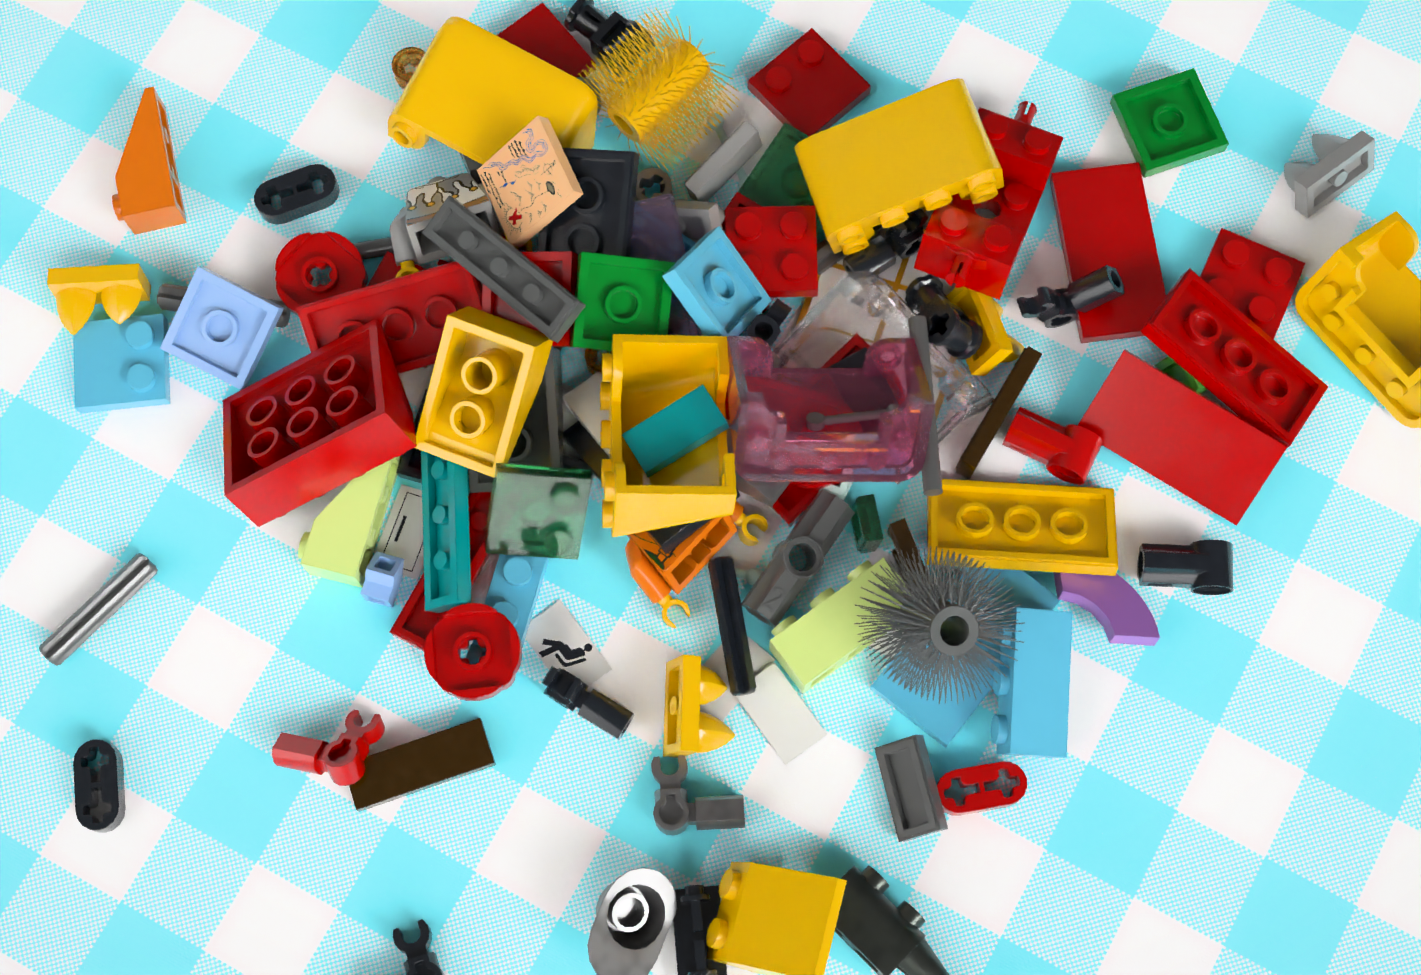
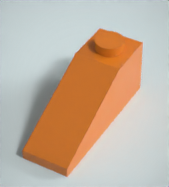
(147, 172)

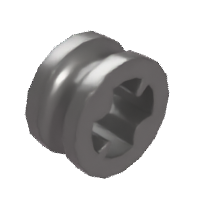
(648, 177)

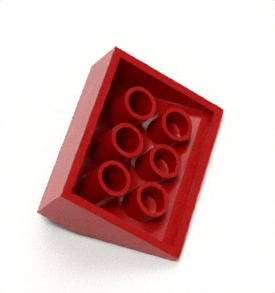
(315, 425)

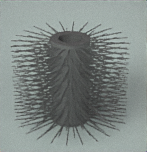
(936, 622)

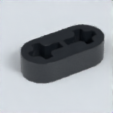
(296, 194)
(87, 786)

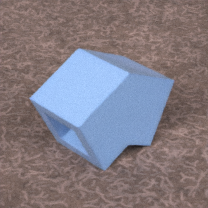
(383, 579)

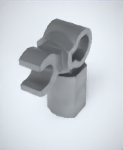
(674, 813)

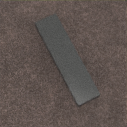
(504, 269)

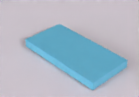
(946, 719)

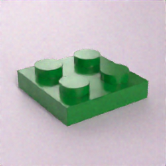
(1169, 122)
(619, 298)

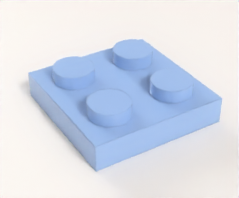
(221, 327)

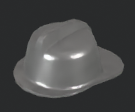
(631, 923)

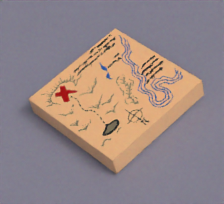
(529, 181)

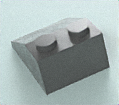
(542, 432)

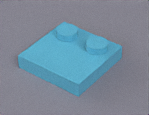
(717, 286)
(121, 364)

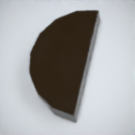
(903, 540)

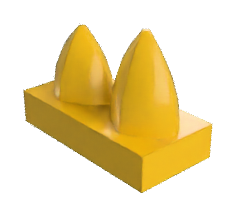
(113, 286)
(996, 343)
(685, 726)

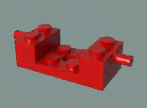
(983, 250)

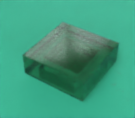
(866, 524)

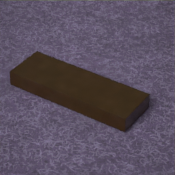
(997, 412)
(423, 764)

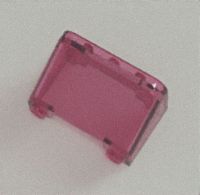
(772, 405)

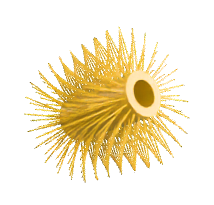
(659, 89)

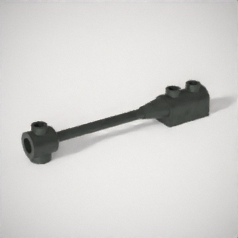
(881, 932)

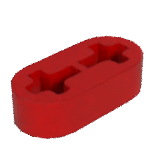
(982, 800)

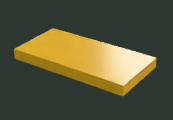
(1024, 526)

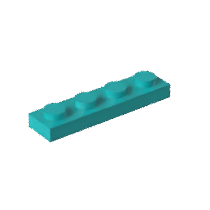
(445, 534)

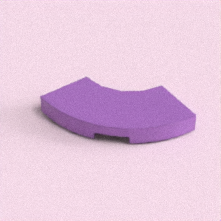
(1113, 604)

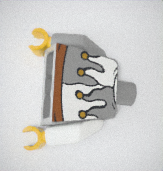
(421, 206)

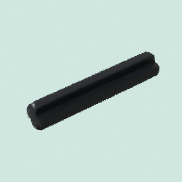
(732, 626)

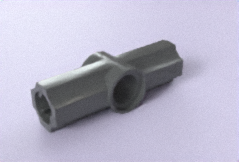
(780, 581)

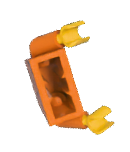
(660, 572)

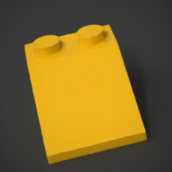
(481, 389)
(775, 919)

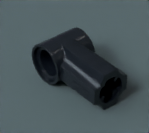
(1202, 566)

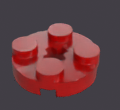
(318, 251)
(452, 635)

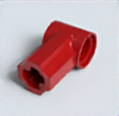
(1064, 450)

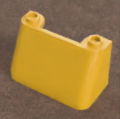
(483, 91)
(1370, 313)

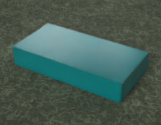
(675, 430)

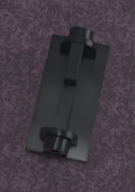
(693, 915)

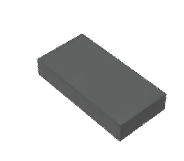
(911, 788)

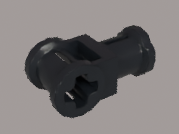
(602, 30)
(945, 321)

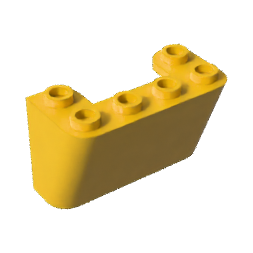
(898, 162)
(637, 382)

